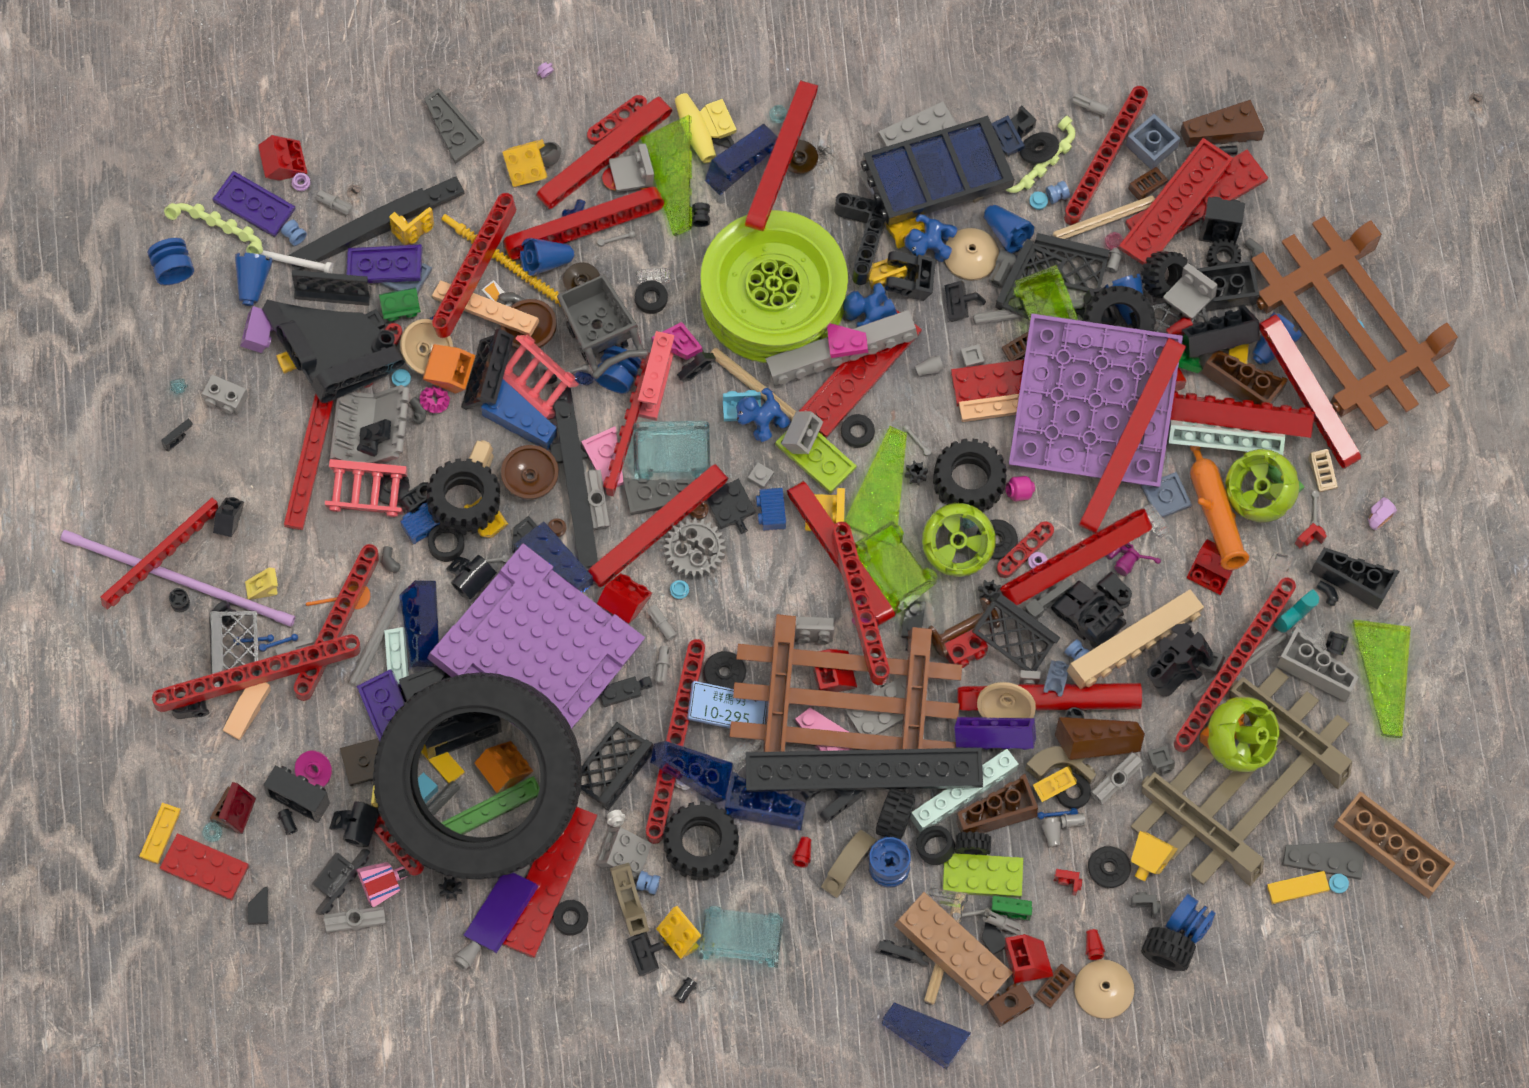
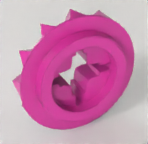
(429, 404)

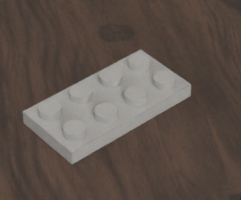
(922, 123)
(878, 722)

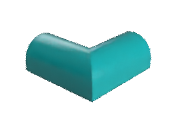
(1297, 611)

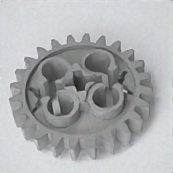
(704, 534)

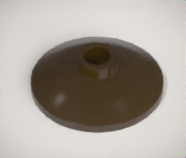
(808, 154)
(577, 273)

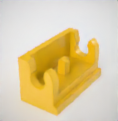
(1055, 783)

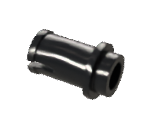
(287, 821)
(685, 990)

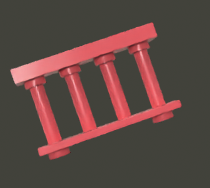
(656, 375)
(532, 394)
(358, 470)

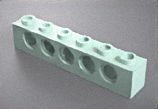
(1224, 437)
(955, 798)

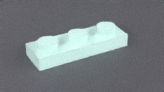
(396, 652)

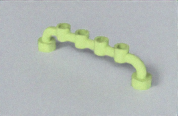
(1040, 169)
(173, 210)

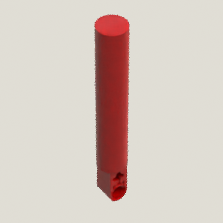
(1096, 697)

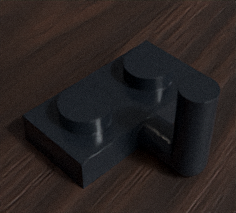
(957, 300)
(701, 363)
(372, 435)
(643, 952)

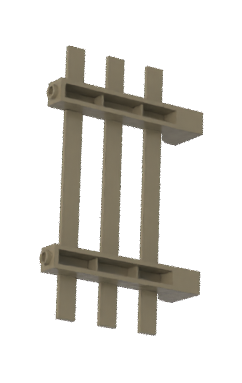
(1199, 820)

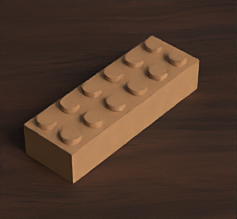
(1394, 845)
(953, 948)

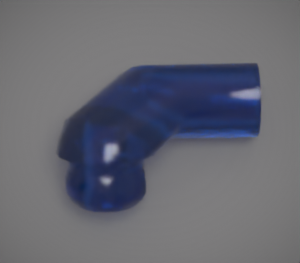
(579, 206)
(583, 378)

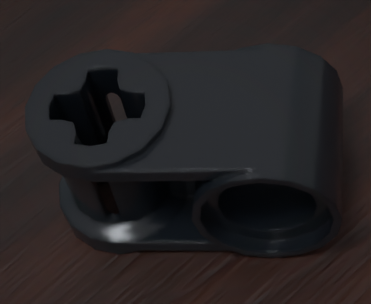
(414, 498)
(1113, 588)
(1336, 643)
(192, 710)

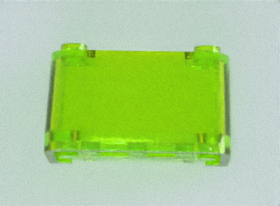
(1046, 294)
(894, 566)

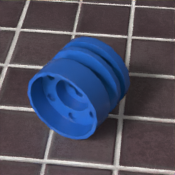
(170, 261)
(620, 375)
(887, 852)
(1190, 920)

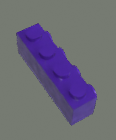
(995, 732)

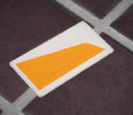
(492, 290)

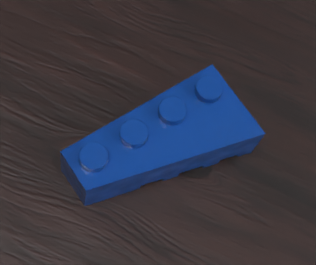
(520, 417)

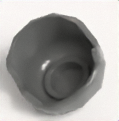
(550, 153)

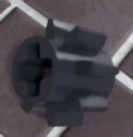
(918, 467)
(988, 586)
(450, 895)

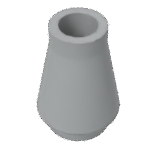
(930, 366)
(1052, 828)
(466, 956)

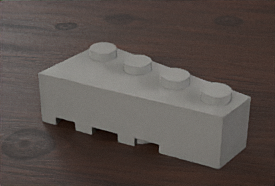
(1316, 666)

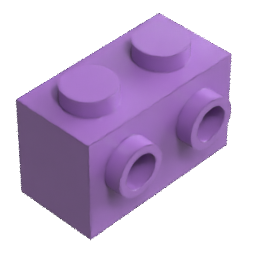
(256, 331)

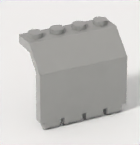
(363, 409)

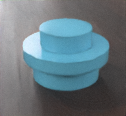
(1038, 200)
(401, 377)
(679, 589)
(1338, 883)

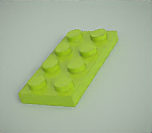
(823, 463)
(984, 875)

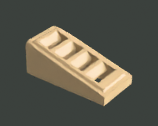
(1322, 454)

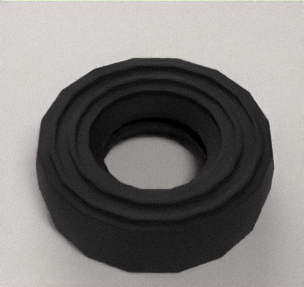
(651, 308)
(857, 442)
(1078, 802)
(569, 905)

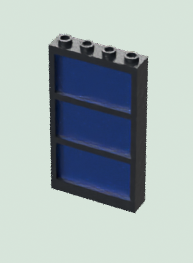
(937, 170)

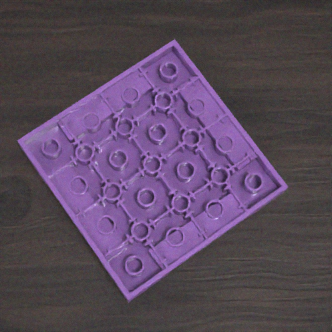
(1080, 395)
(541, 633)

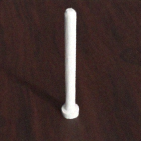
(327, 268)

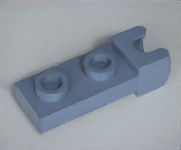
(1056, 677)

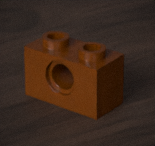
(1004, 1014)

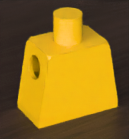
(1151, 855)

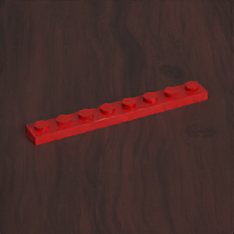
(626, 434)
(308, 464)
(159, 553)

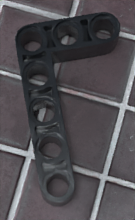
(850, 207)

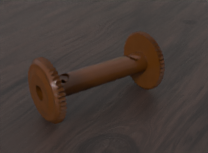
(939, 639)

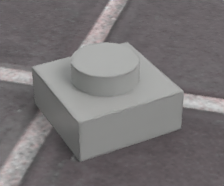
(972, 356)
(760, 475)
(1029, 677)

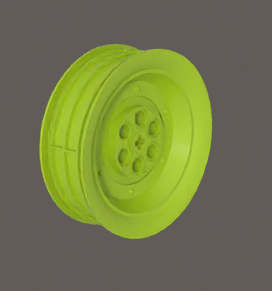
(787, 246)

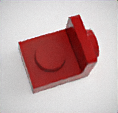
(1311, 533)
(1067, 877)

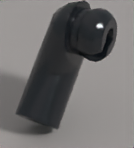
(1230, 150)
(1330, 592)

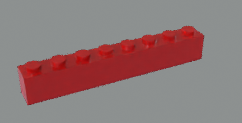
(1242, 414)

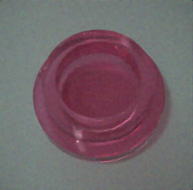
(1113, 240)

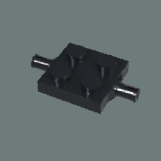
(731, 505)

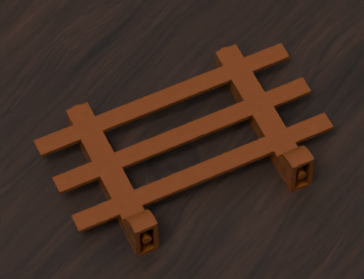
(1315, 273)
(780, 695)

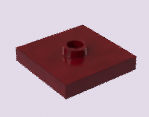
(237, 808)

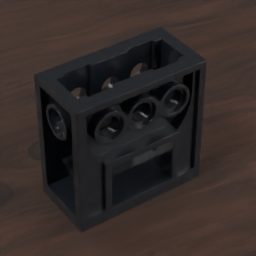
(459, 729)

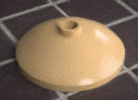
(972, 264)
(417, 335)
(1005, 701)
(1099, 1001)

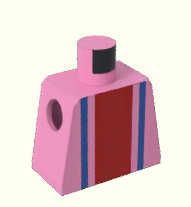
(380, 881)

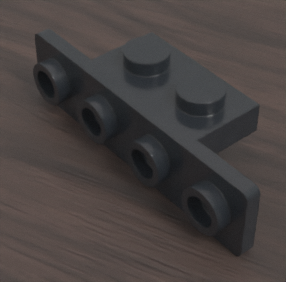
(336, 876)

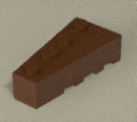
(1224, 126)
(1243, 379)
(1098, 737)
(1000, 809)

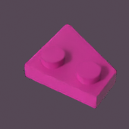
(846, 341)
(684, 342)

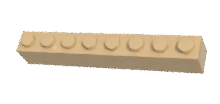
(1134, 639)

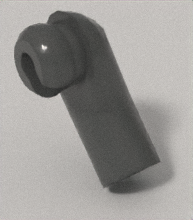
(1254, 246)
(509, 297)
(420, 413)
(387, 560)

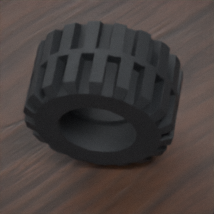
(1155, 271)
(895, 814)
(1168, 949)

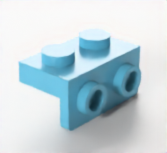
(731, 399)

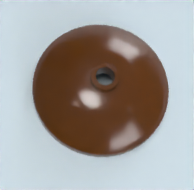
(547, 321)
(529, 461)

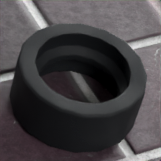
(445, 556)
(932, 832)

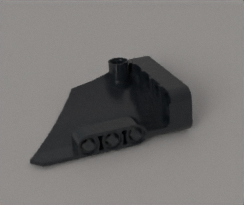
(334, 347)

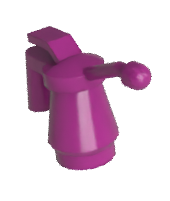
(1126, 562)

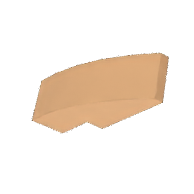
(246, 710)

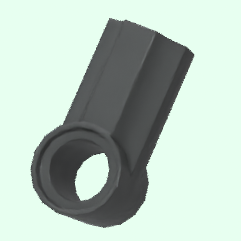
(1002, 269)

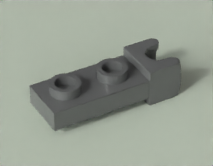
(1036, 608)

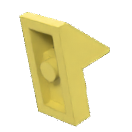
(262, 584)

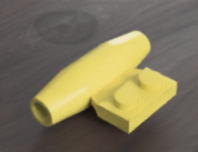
(706, 124)

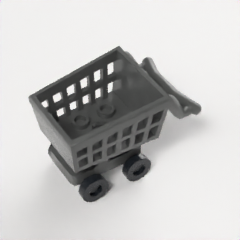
(600, 302)

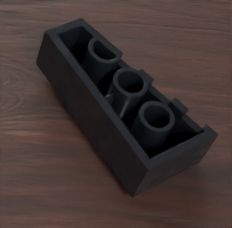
(1221, 332)
(1355, 576)

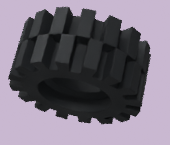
(1224, 246)
(973, 843)

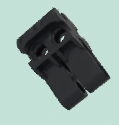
(1089, 614)
(1179, 660)

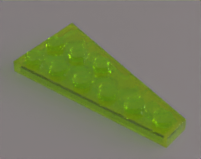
(672, 171)
(881, 490)
(1385, 661)

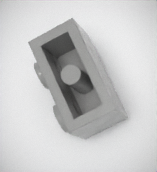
(224, 395)
(802, 432)

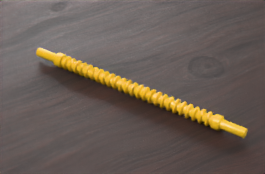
(461, 229)

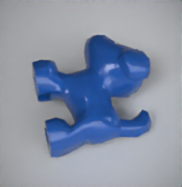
(918, 242)
(856, 304)
(749, 410)

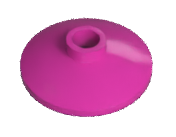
(305, 767)

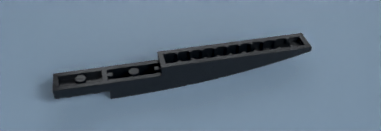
(378, 221)
(575, 479)

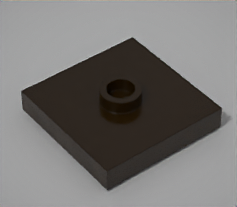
(359, 761)

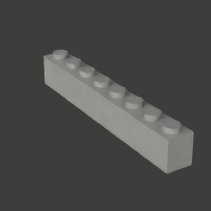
(816, 355)

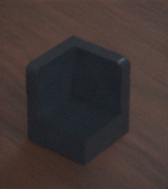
(1023, 122)

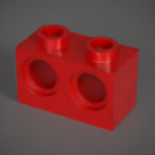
(962, 644)

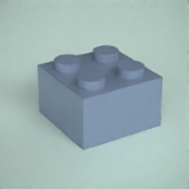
(1152, 141)

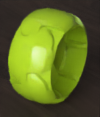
(1258, 463)
(942, 557)
(1261, 735)

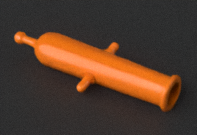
(1217, 510)

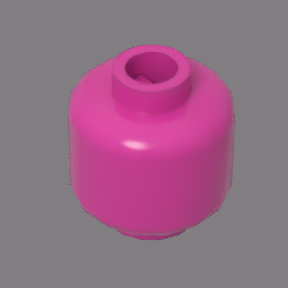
(1020, 488)

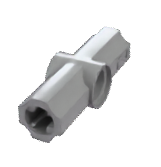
(598, 511)
(1108, 786)
(341, 921)

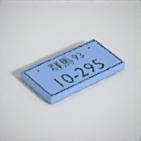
(717, 706)

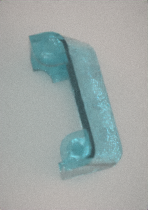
(671, 448)
(741, 935)

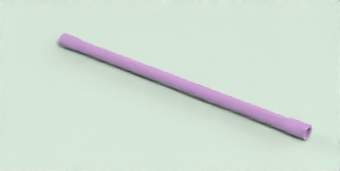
(277, 615)

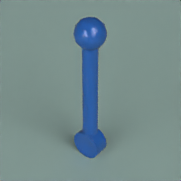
(270, 638)
(263, 647)
(1041, 815)

